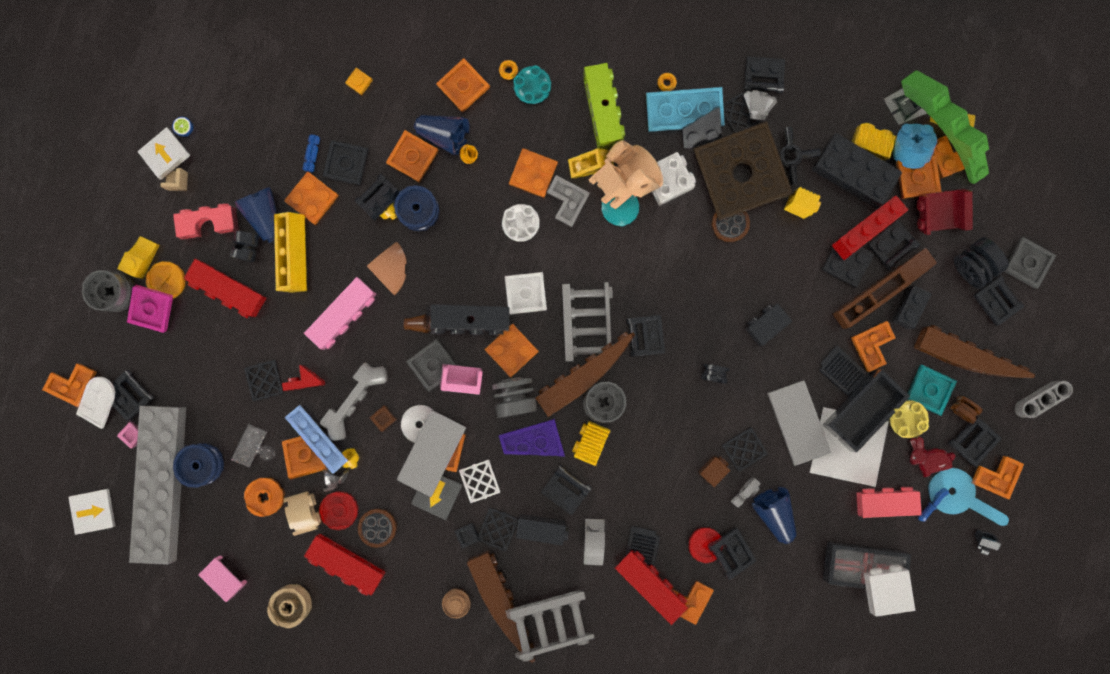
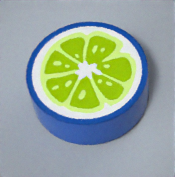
(182, 126)

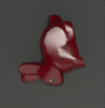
(930, 460)

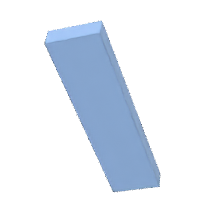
(316, 439)

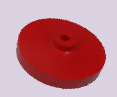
(698, 544)

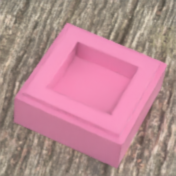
(129, 434)

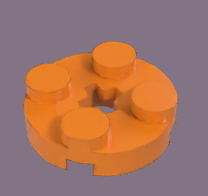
(253, 498)

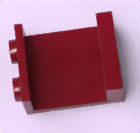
(945, 211)

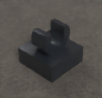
(986, 541)

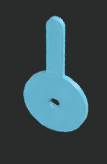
(963, 497)

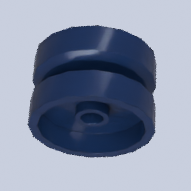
(413, 197)
(194, 475)

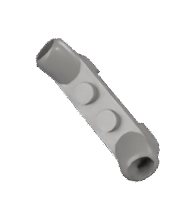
(333, 419)

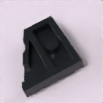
(703, 129)

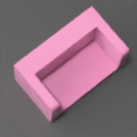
(461, 379)
(221, 579)

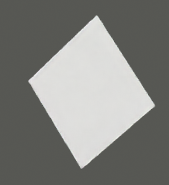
(848, 465)

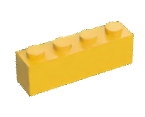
(290, 252)

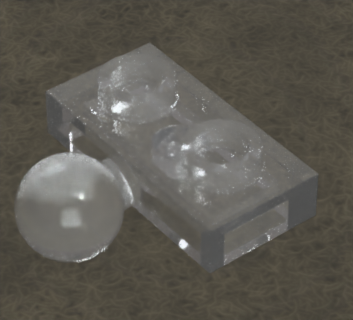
(250, 445)

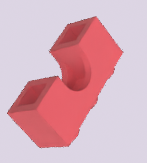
(189, 222)

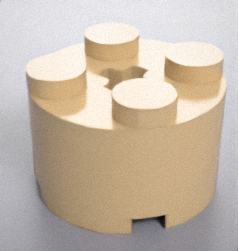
(301, 513)
(289, 617)

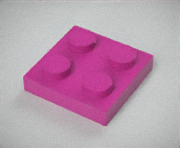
(149, 308)

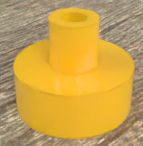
(389, 212)
(352, 457)

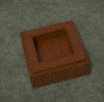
(383, 418)

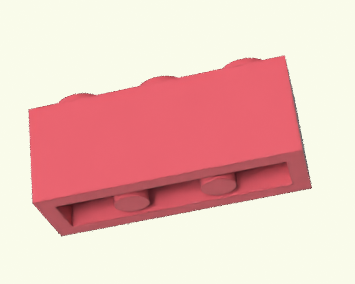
(888, 502)

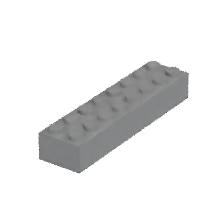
(155, 486)

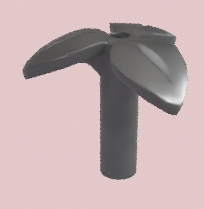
(332, 480)

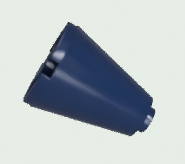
(443, 131)
(259, 212)
(777, 513)

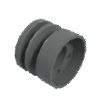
(107, 290)
(514, 397)
(614, 398)

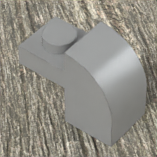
(594, 541)

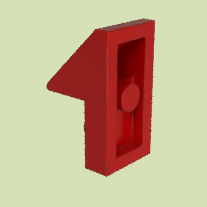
(308, 379)

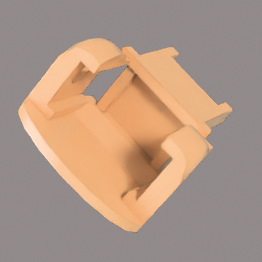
(635, 174)

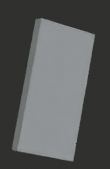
(799, 423)
(431, 453)

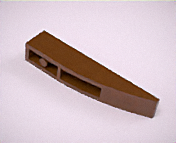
(884, 289)
(966, 355)
(582, 378)
(494, 594)

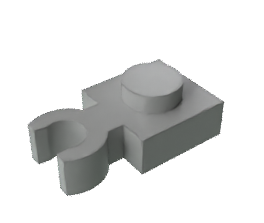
(749, 489)

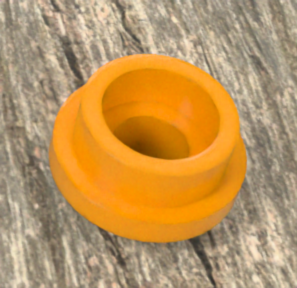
(508, 64)
(667, 76)
(468, 154)

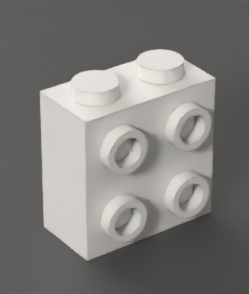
(675, 179)
(889, 590)

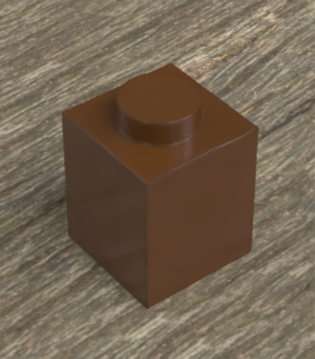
(714, 470)

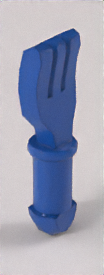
(932, 506)

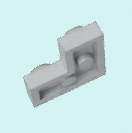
(572, 197)

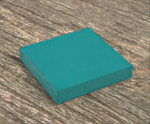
(931, 389)

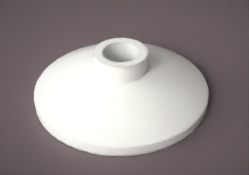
(409, 420)

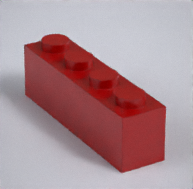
(870, 227)
(225, 288)
(344, 564)
(652, 587)

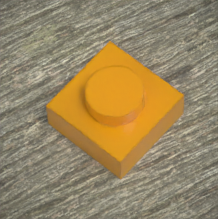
(358, 81)

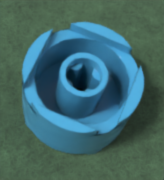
(914, 145)

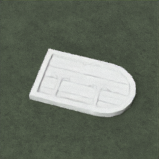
(97, 401)

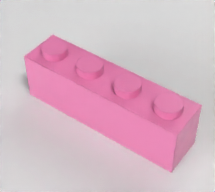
(340, 314)

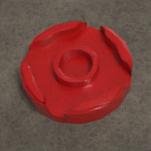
(338, 510)

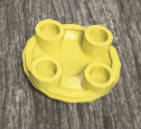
(910, 419)

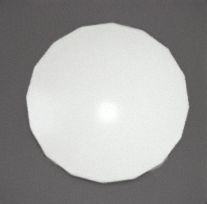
(520, 222)

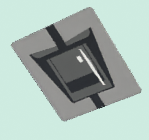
(903, 107)

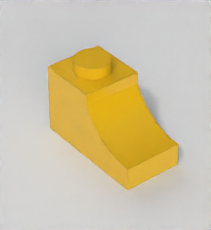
(588, 163)
(138, 258)

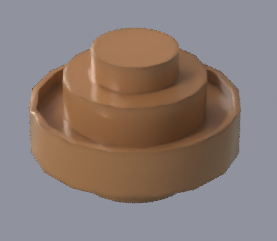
(456, 603)

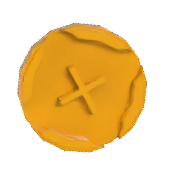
(166, 278)

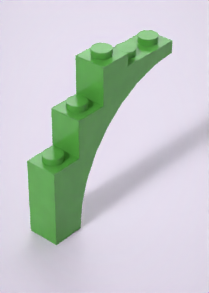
(953, 120)

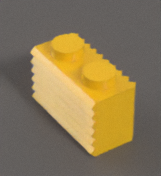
(874, 141)
(803, 203)
(591, 443)

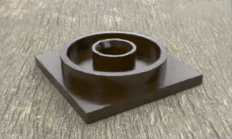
(750, 147)

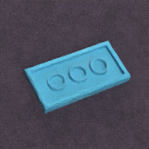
(678, 108)

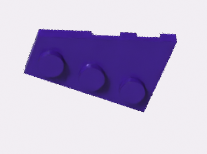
(533, 440)

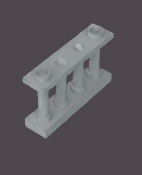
(570, 313)
(555, 605)

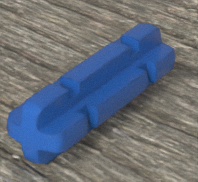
(311, 153)

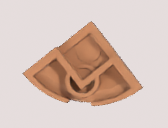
(390, 267)

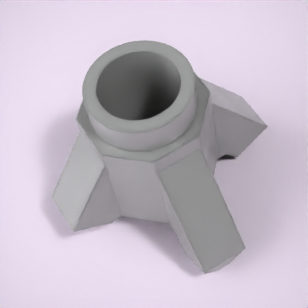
(759, 104)

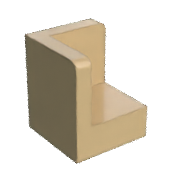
(176, 180)

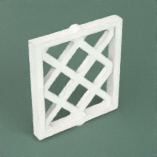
(484, 495)

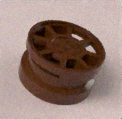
(966, 409)

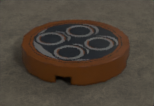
(731, 228)
(377, 528)

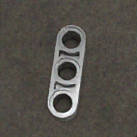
(1052, 397)

